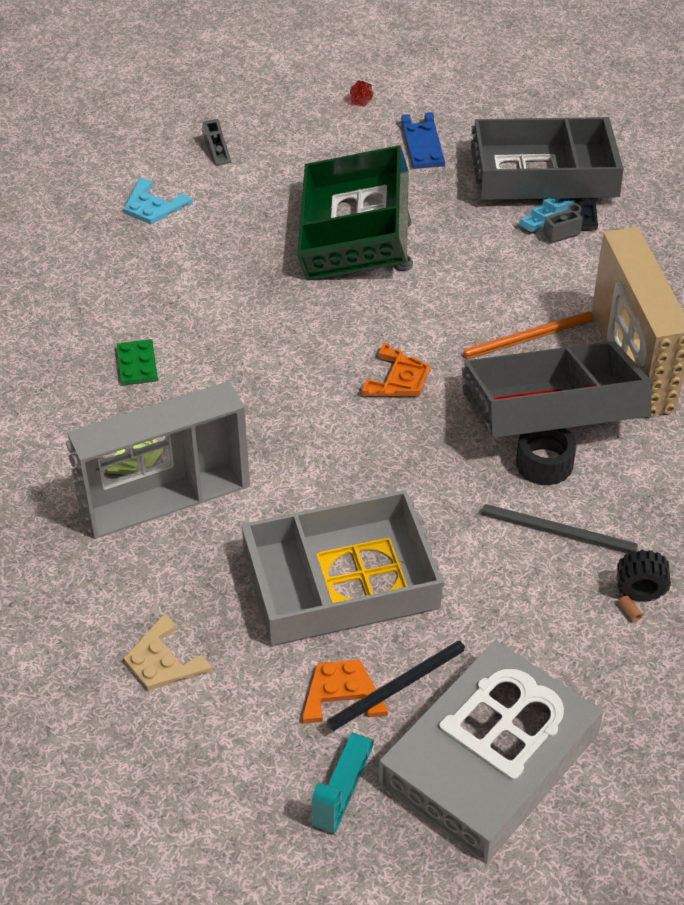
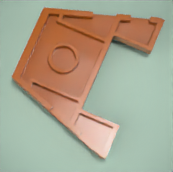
(405, 378)
(337, 683)

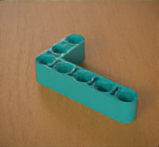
(331, 800)

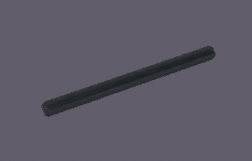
(395, 685)

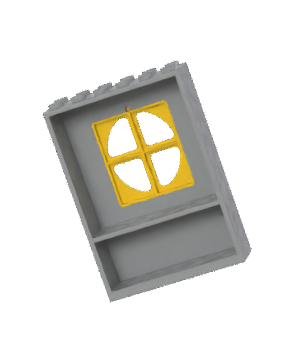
(295, 551)

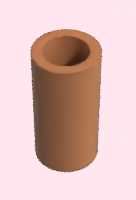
(630, 608)

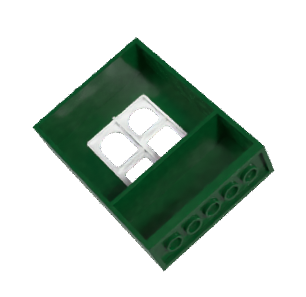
(357, 241)

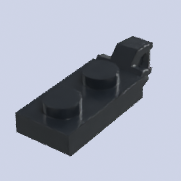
(589, 214)

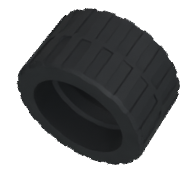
(541, 469)

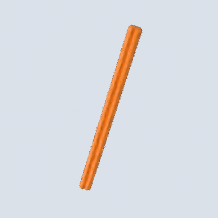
(527, 335)

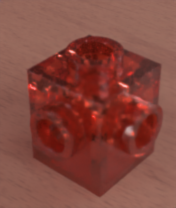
(361, 93)

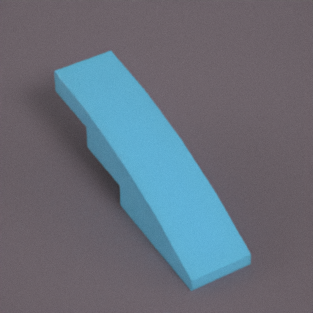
(549, 207)

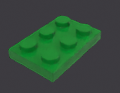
(137, 362)

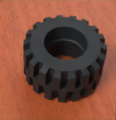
(643, 575)

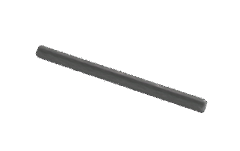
(559, 529)

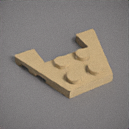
(156, 664)

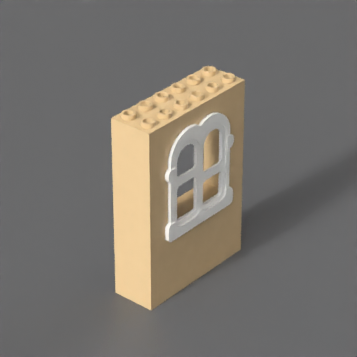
(641, 313)

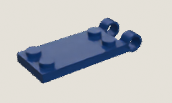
(423, 142)

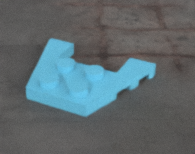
(149, 207)

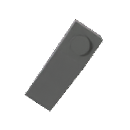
(215, 142)

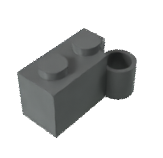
(563, 224)

